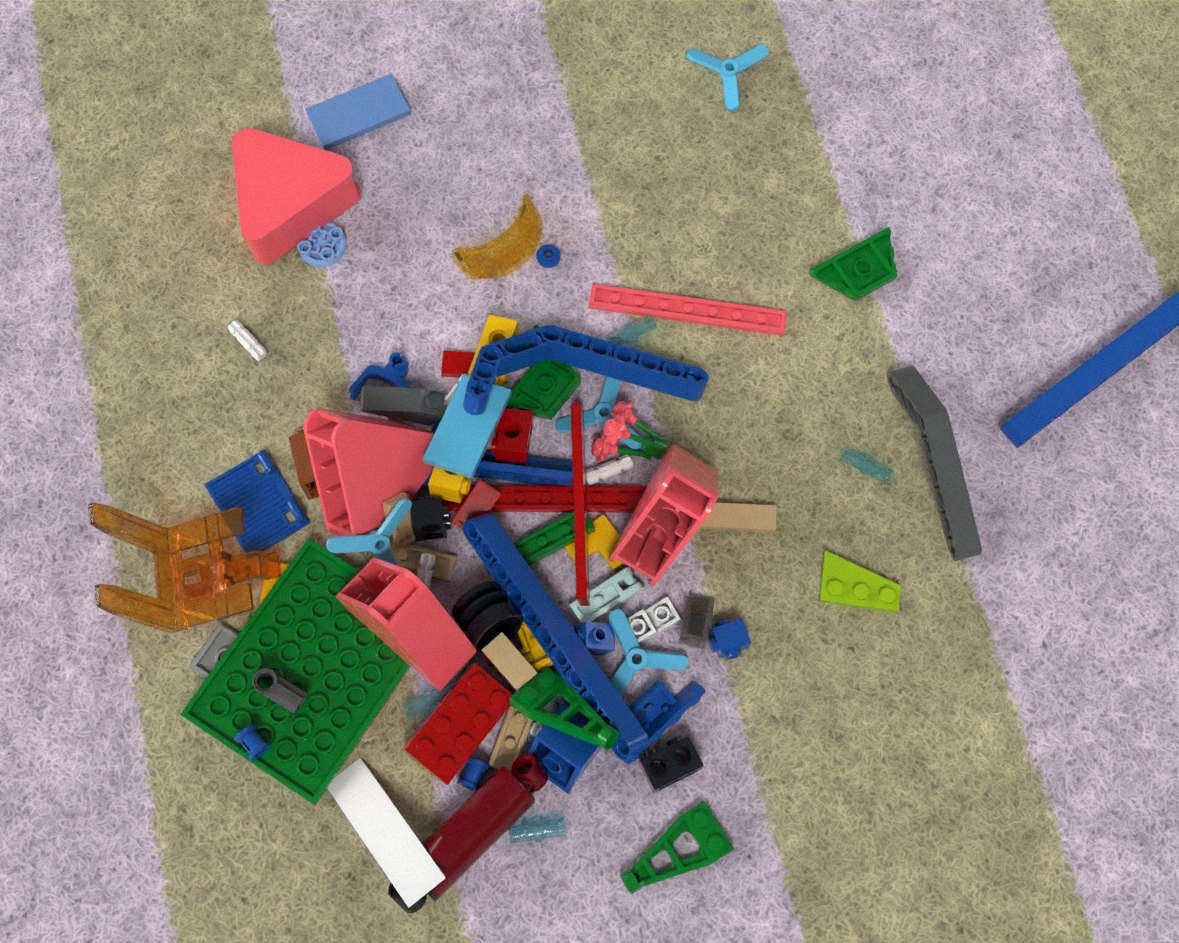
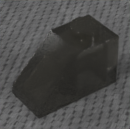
(697, 621)

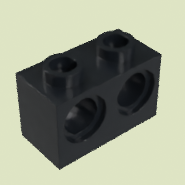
(430, 519)
(674, 770)

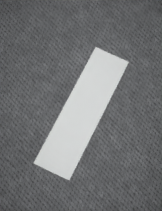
(385, 832)

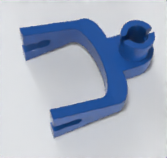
(393, 374)

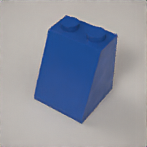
(562, 754)

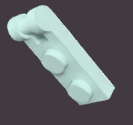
(607, 596)

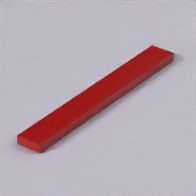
(559, 498)
(580, 505)

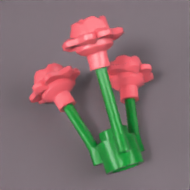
(617, 429)

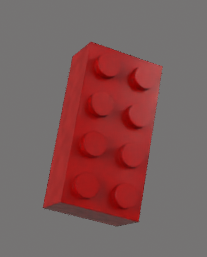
(458, 724)

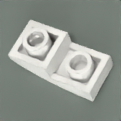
(654, 620)

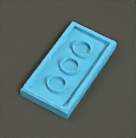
(462, 436)

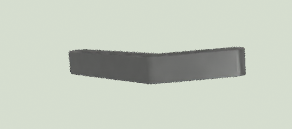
(942, 460)

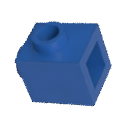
(597, 637)
(729, 638)

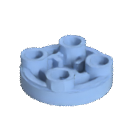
(323, 246)

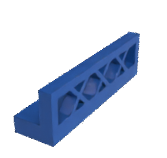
(537, 471)

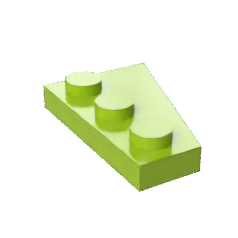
(855, 586)

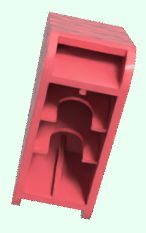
(287, 191)
(361, 465)
(667, 514)
(408, 620)

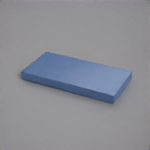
(358, 111)

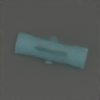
(632, 331)
(866, 465)
(427, 700)
(537, 831)

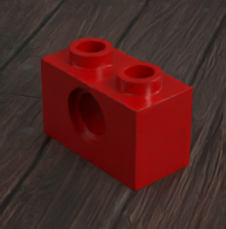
(513, 424)

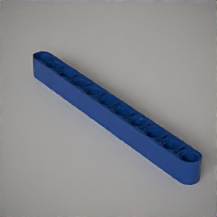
(1093, 373)
(554, 631)

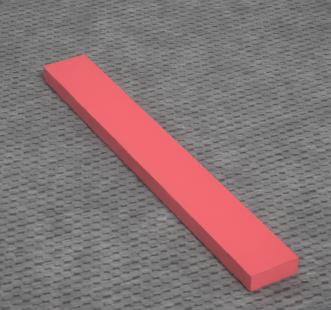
(688, 309)

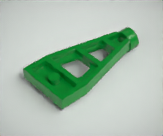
(546, 686)
(706, 833)

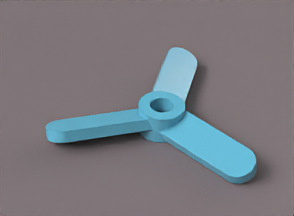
(729, 78)
(593, 417)
(368, 542)
(648, 659)

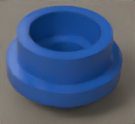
(548, 262)

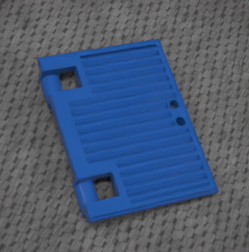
(263, 500)

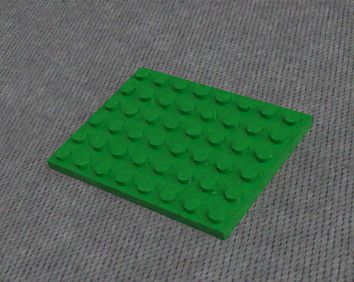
(319, 649)

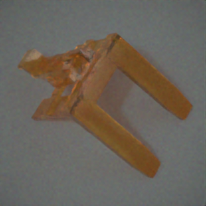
(179, 604)

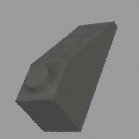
(403, 403)

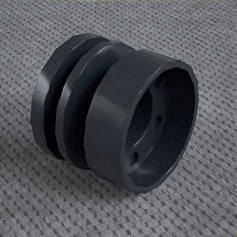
(485, 614)

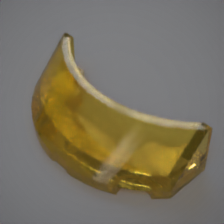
(507, 251)

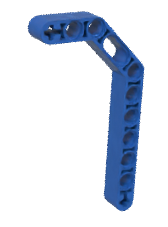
(580, 352)

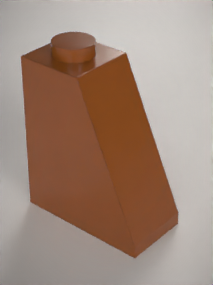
(303, 464)

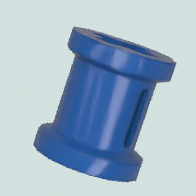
(252, 742)
(473, 774)

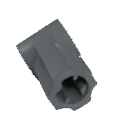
(281, 691)

